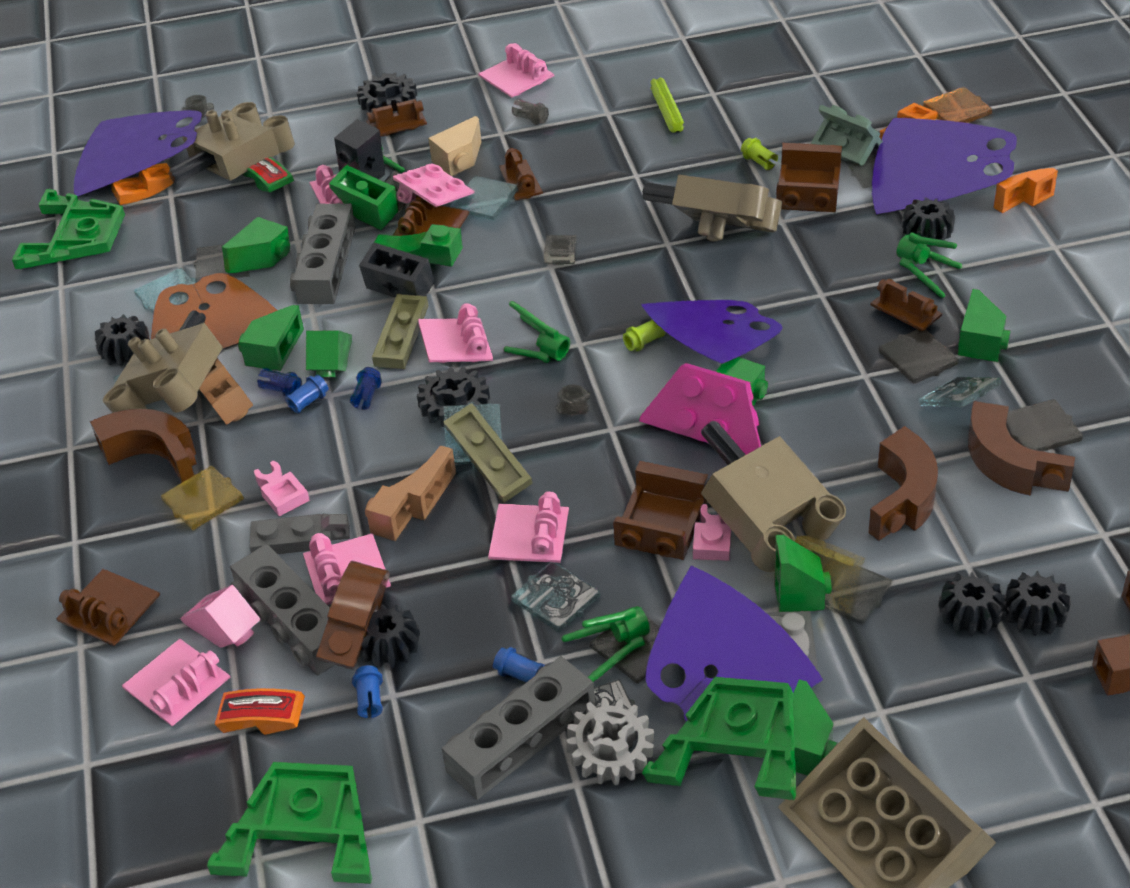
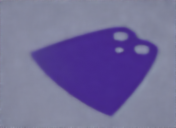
(129, 146)
(931, 161)

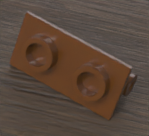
(408, 117)
(519, 173)
(911, 309)

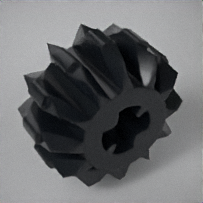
(929, 219)
(114, 337)
(1036, 603)
(971, 604)
(390, 636)

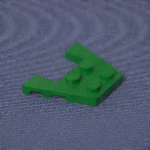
(82, 232)
(736, 720)
(301, 805)

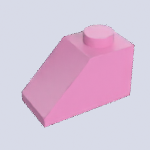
(222, 617)

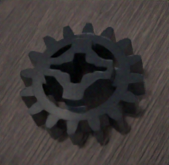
(386, 91)
(450, 390)

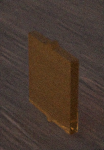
(958, 106)

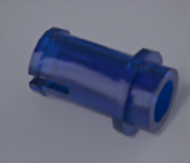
(279, 381)
(367, 382)

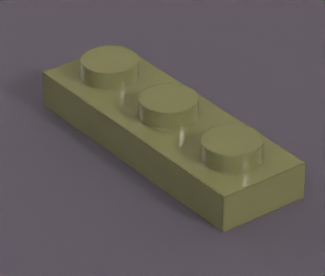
(400, 331)
(488, 452)

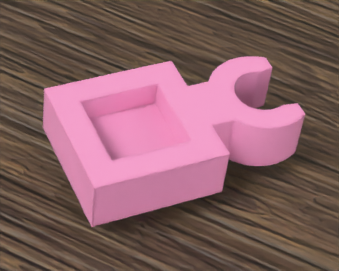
(280, 491)
(711, 537)

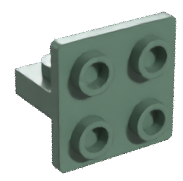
(851, 133)

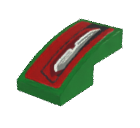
(269, 175)

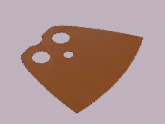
(228, 311)

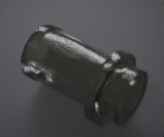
(535, 112)

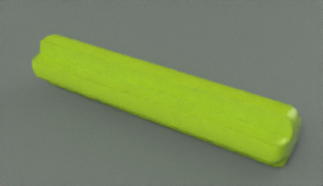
(667, 105)

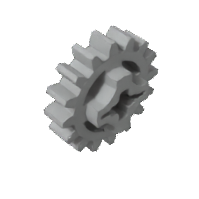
(608, 744)

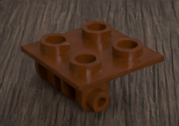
(422, 215)
(106, 606)

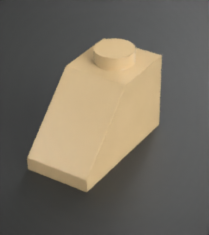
(456, 147)

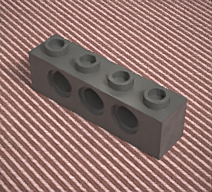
(323, 254)
(285, 603)
(541, 714)

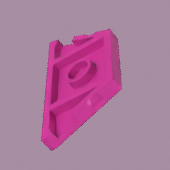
(701, 396)

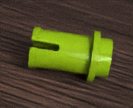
(754, 150)
(638, 337)

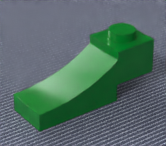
(438, 244)

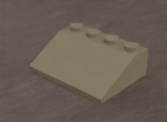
(884, 817)

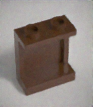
(809, 177)
(661, 511)

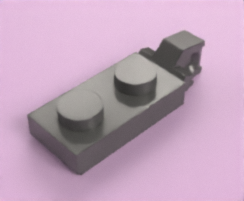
(295, 532)

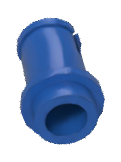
(311, 390)
(515, 665)
(367, 683)

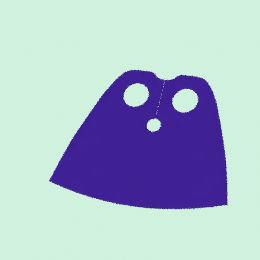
(702, 329)
(723, 629)

